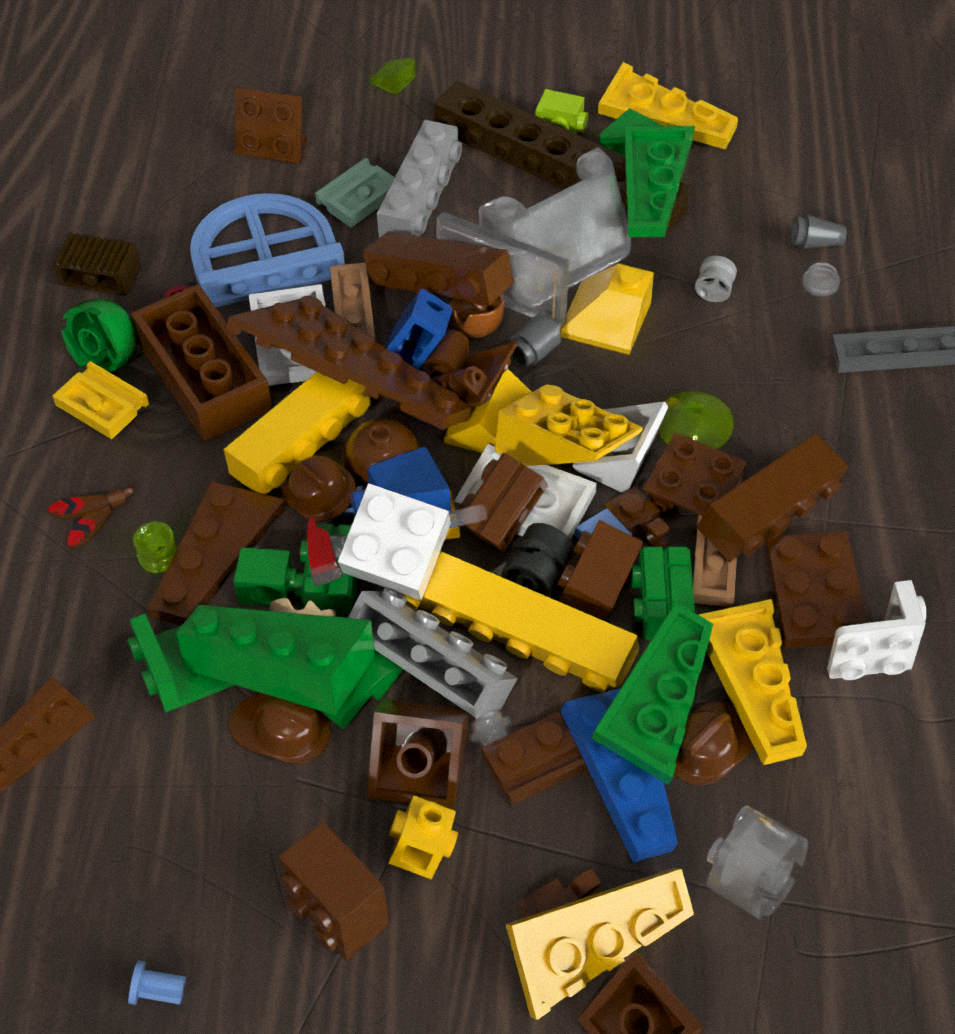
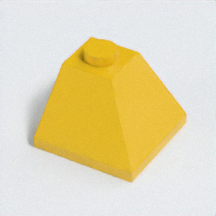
(610, 308)

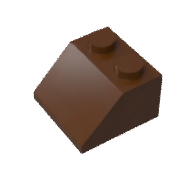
(417, 752)

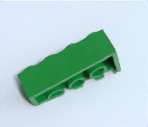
(279, 653)

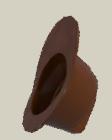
(319, 488)
(280, 729)
(711, 744)

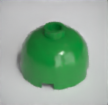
(100, 334)

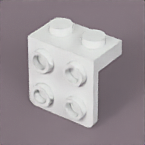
(882, 645)

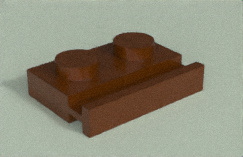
(534, 758)

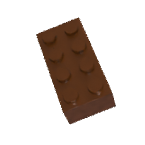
(202, 362)

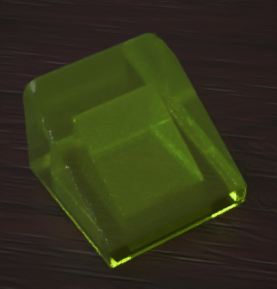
(395, 75)

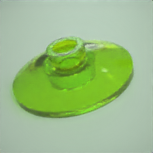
(698, 418)

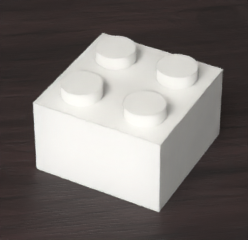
(394, 541)

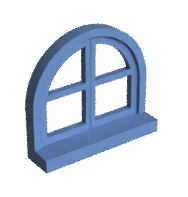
(269, 272)

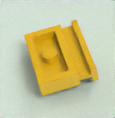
(100, 400)

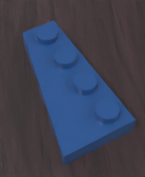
(630, 794)

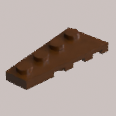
(211, 548)
(39, 729)

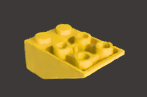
(559, 429)

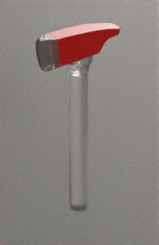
(325, 549)

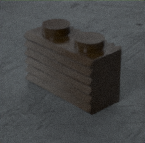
(97, 264)

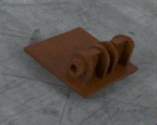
(268, 125)
(478, 375)
(692, 475)

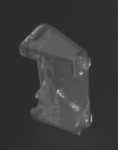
(577, 224)

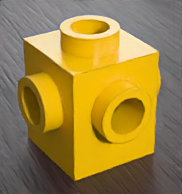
(422, 837)

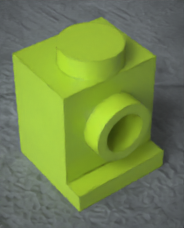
(563, 110)

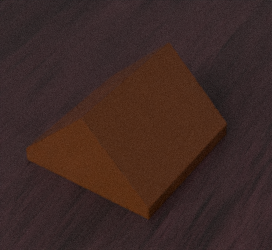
(638, 1004)

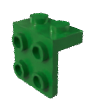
(165, 667)

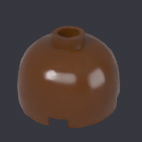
(375, 443)

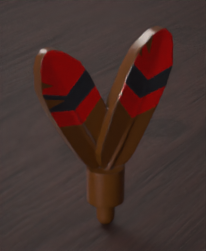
(94, 510)

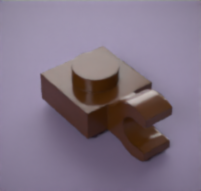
(639, 516)
(555, 895)

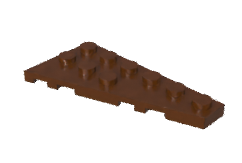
(343, 352)

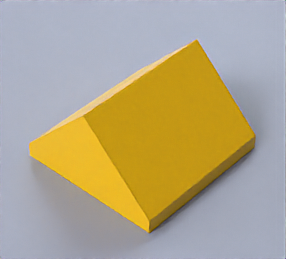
(483, 419)

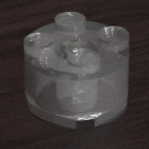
(755, 862)

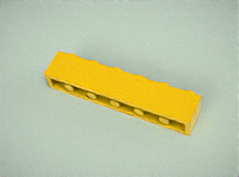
(528, 623)

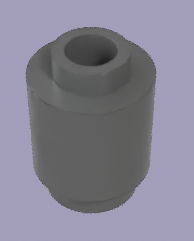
(535, 340)

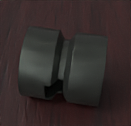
(539, 558)

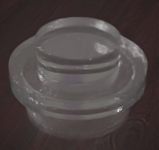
(821, 279)
(489, 727)

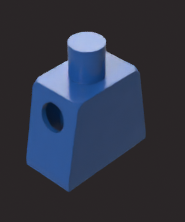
(425, 323)
(409, 475)

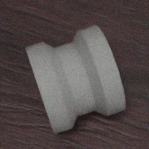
(716, 279)

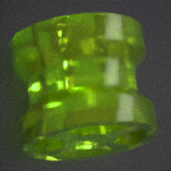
(148, 540)

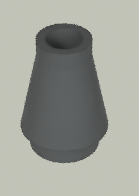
(816, 232)

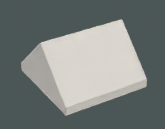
(622, 464)

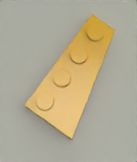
(666, 107)
(751, 668)

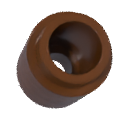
(448, 355)

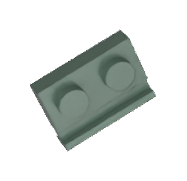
(355, 192)

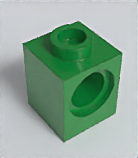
(264, 576)

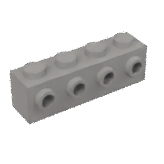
(420, 180)
(434, 655)

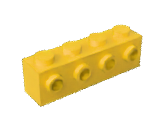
(294, 431)

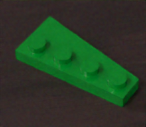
(654, 703)

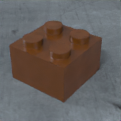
(333, 891)

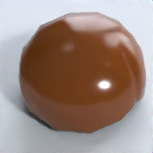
(476, 319)

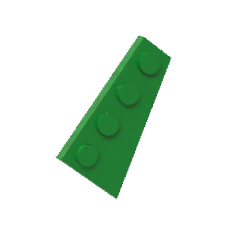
(653, 175)

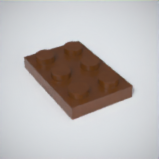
(814, 587)

